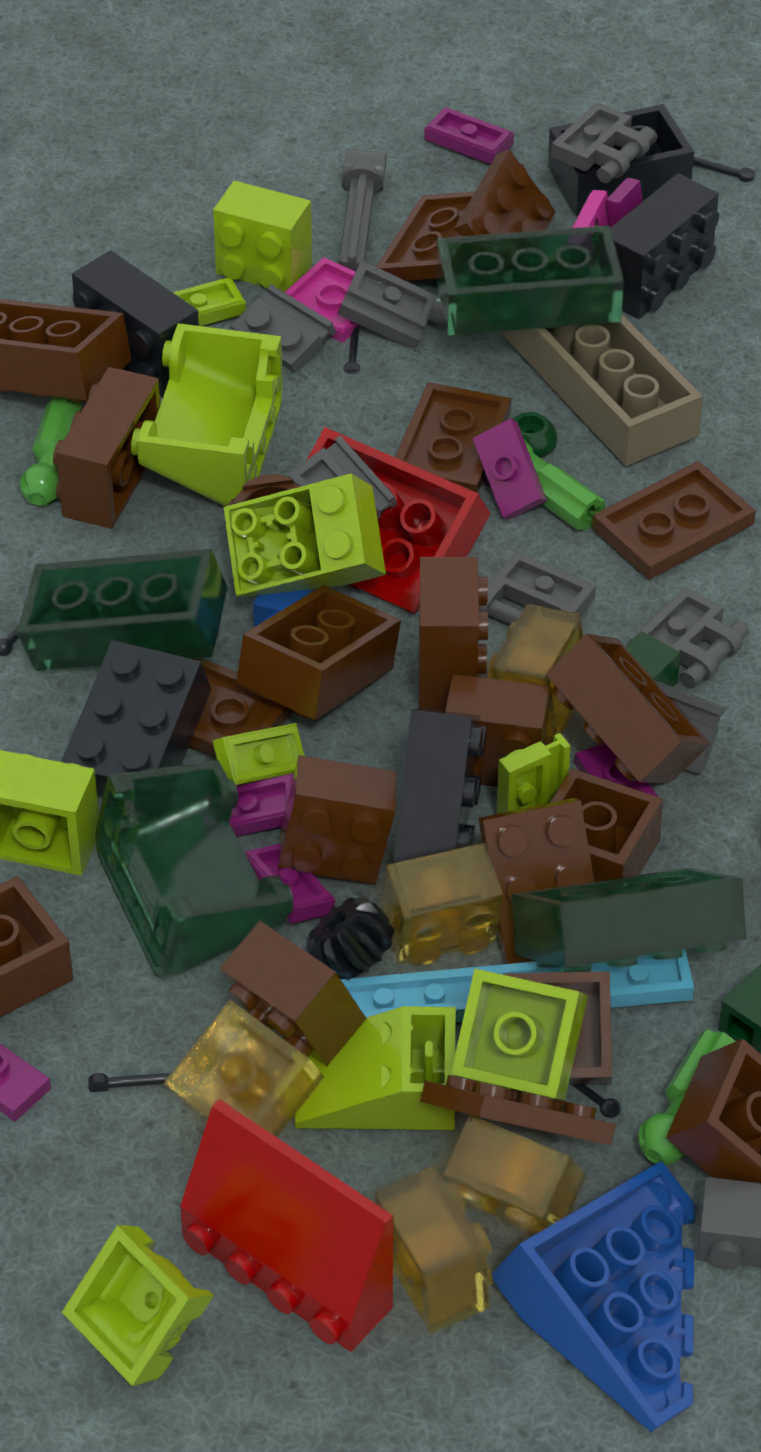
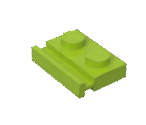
(532, 774)

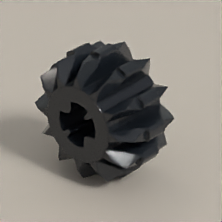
(351, 937)

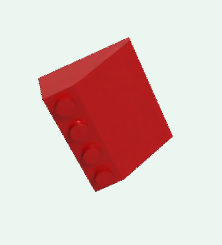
(428, 521)
(289, 1229)

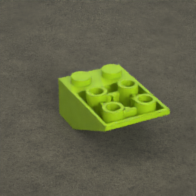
(305, 538)
(383, 1071)

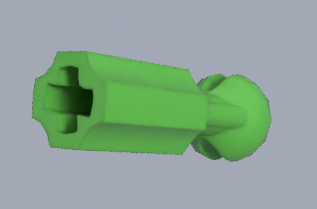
(41, 479)
(566, 495)
(653, 1131)

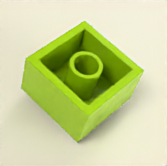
(262, 236)
(47, 812)
(519, 1034)

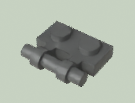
(592, 141)
(689, 621)

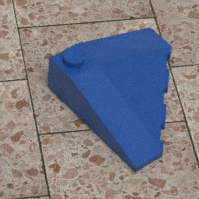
(610, 1292)

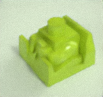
(134, 1305)

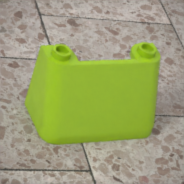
(214, 410)

